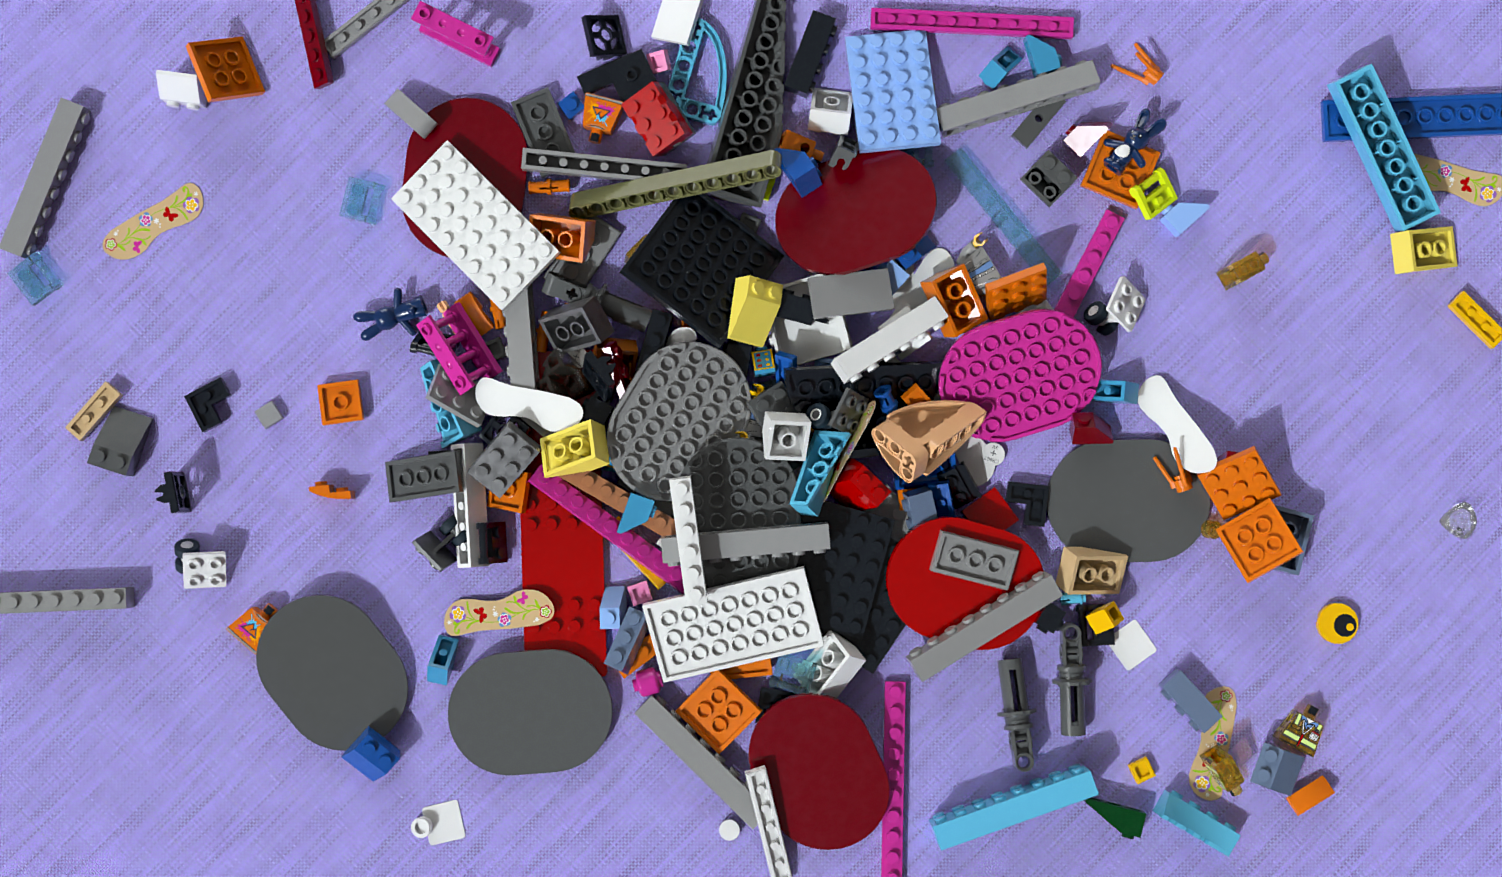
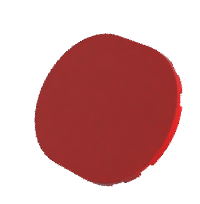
(935, 601)

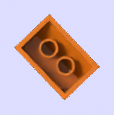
(568, 234)
(957, 297)

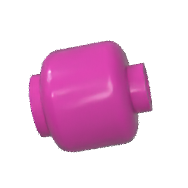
(648, 682)

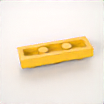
(1476, 319)

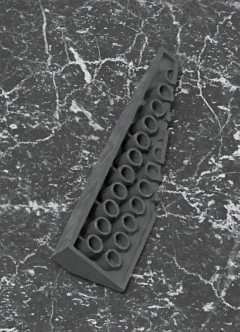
(754, 99)

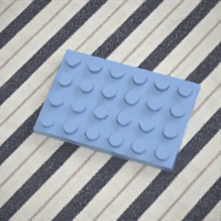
(892, 91)

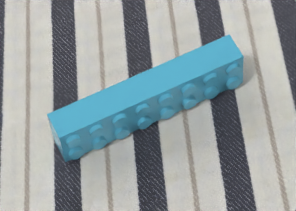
(1383, 148)
(1013, 806)

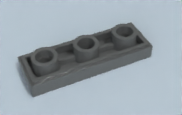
(1030, 128)

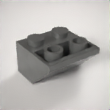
(1048, 178)

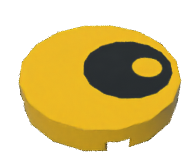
(1337, 623)

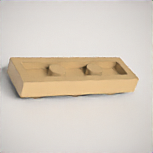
(94, 411)

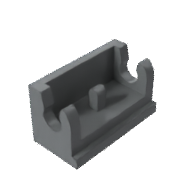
(844, 149)

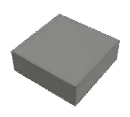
(269, 414)

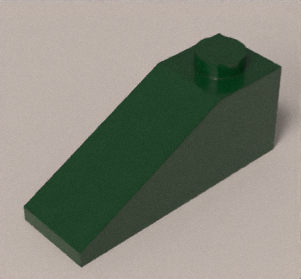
(1123, 818)

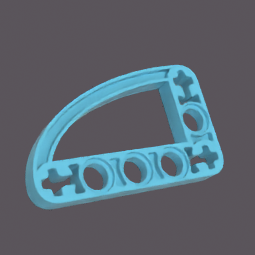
(685, 76)

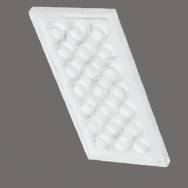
(475, 226)
(736, 626)

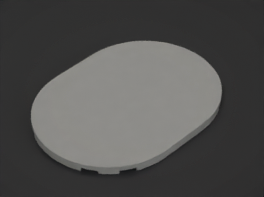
(673, 410)

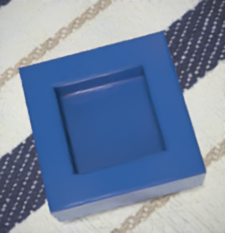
(571, 106)

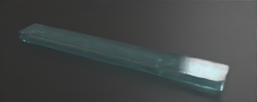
(1001, 213)

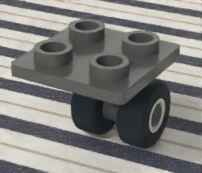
(845, 416)
(436, 551)

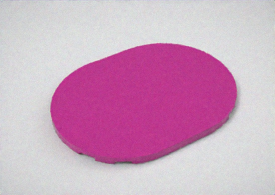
(1023, 372)

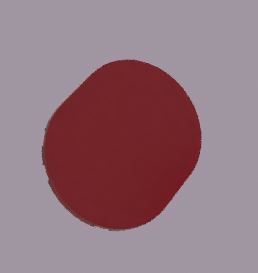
(484, 137)
(858, 213)
(821, 770)

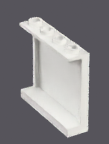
(808, 341)

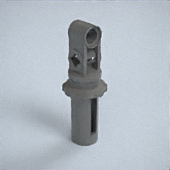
(615, 307)
(1071, 674)
(1016, 720)

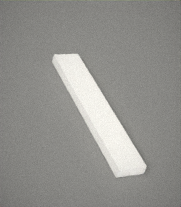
(768, 822)

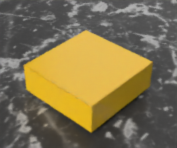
(1141, 770)

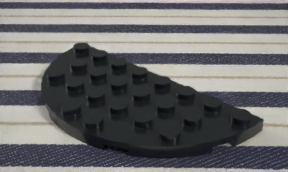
(824, 386)

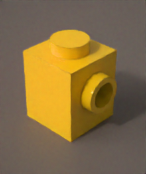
(1105, 617)

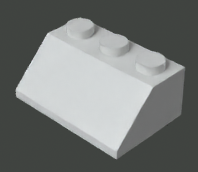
(836, 665)

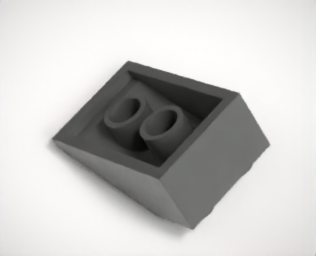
(121, 442)

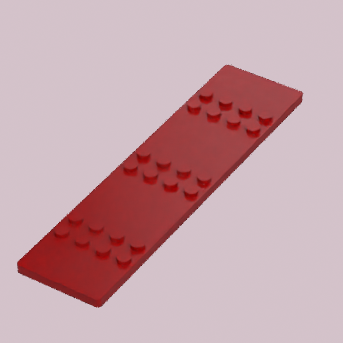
(565, 564)

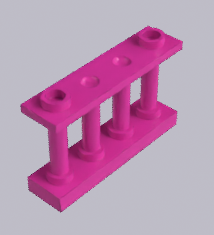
(456, 34)
(470, 339)

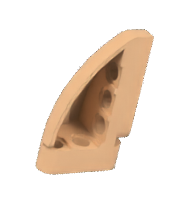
(925, 435)

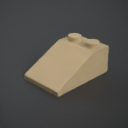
(1090, 571)

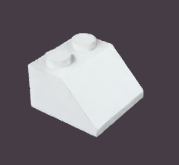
(180, 89)
(830, 111)
(785, 436)

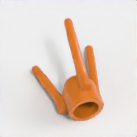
(1151, 73)
(1183, 480)

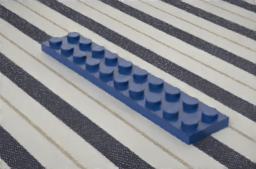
(1429, 117)

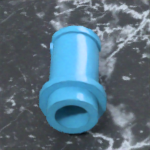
(1072, 599)

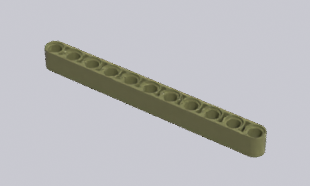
(676, 184)

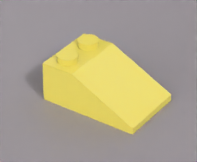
(1423, 250)
(753, 309)
(575, 449)

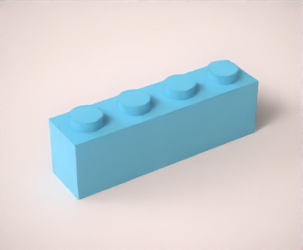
(451, 427)
(817, 471)
(1196, 823)

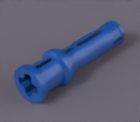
(886, 399)

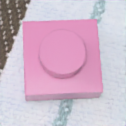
(659, 61)
(640, 593)

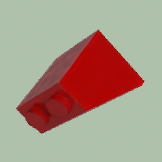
(858, 487)

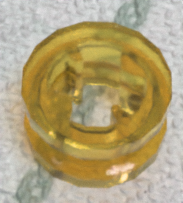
(1206, 529)

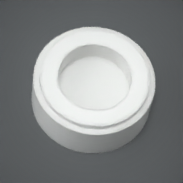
(421, 826)
(729, 829)

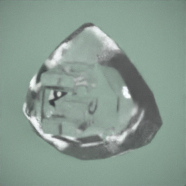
(1460, 520)

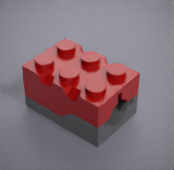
(658, 118)

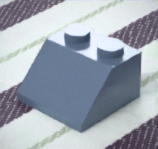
(1277, 769)

